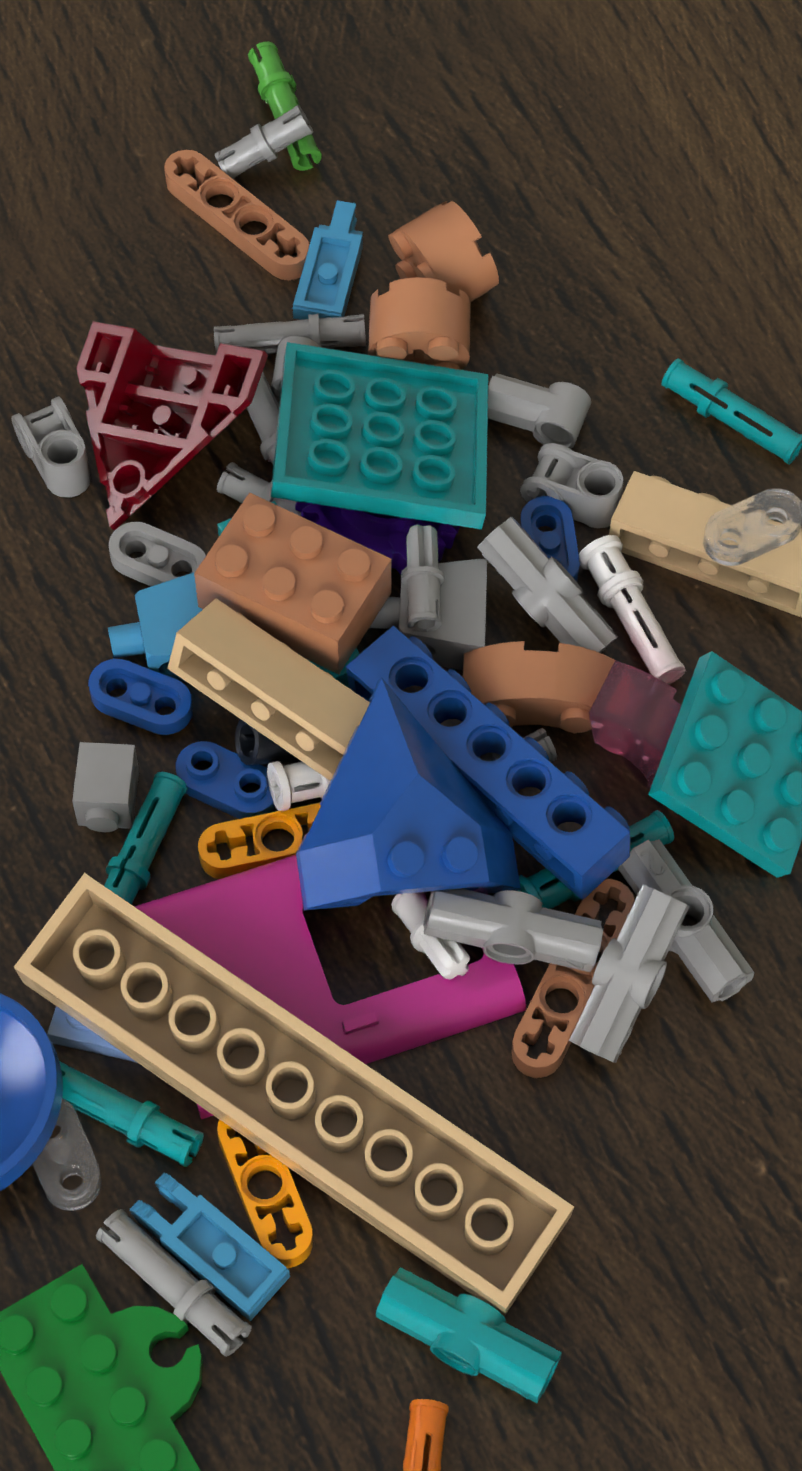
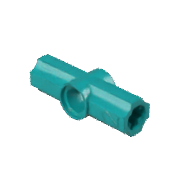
(468, 1334)

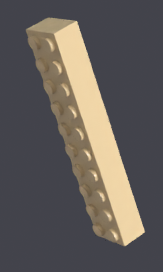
(295, 1094)

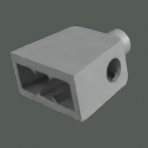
(461, 613)

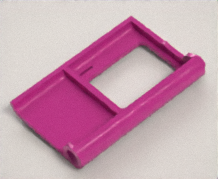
(260, 935)

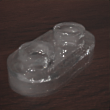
(749, 527)
(67, 1156)

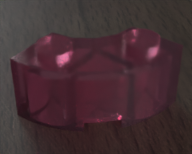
(634, 717)

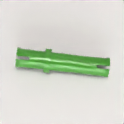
(278, 91)

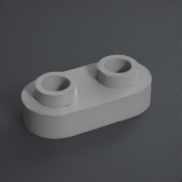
(162, 551)

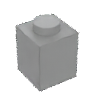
(105, 786)

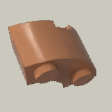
(538, 685)

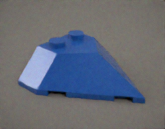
(400, 820)

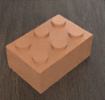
(296, 581)

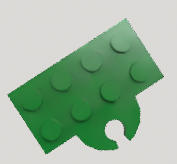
(93, 1381)

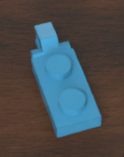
(330, 266)

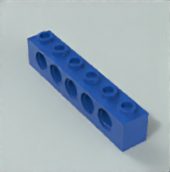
(576, 858)

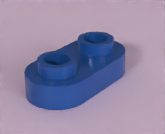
(561, 541)
(144, 696)
(223, 781)

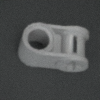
(55, 448)
(575, 482)

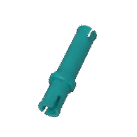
(683, 380)
(130, 868)
(137, 1120)

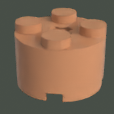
(445, 248)
(421, 323)

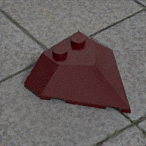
(156, 408)

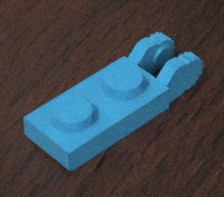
(214, 1248)

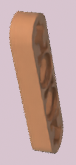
(231, 218)
(571, 979)

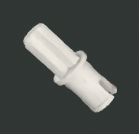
(446, 955)

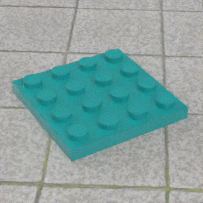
(382, 436)

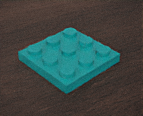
(736, 765)

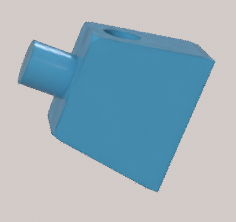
(161, 614)

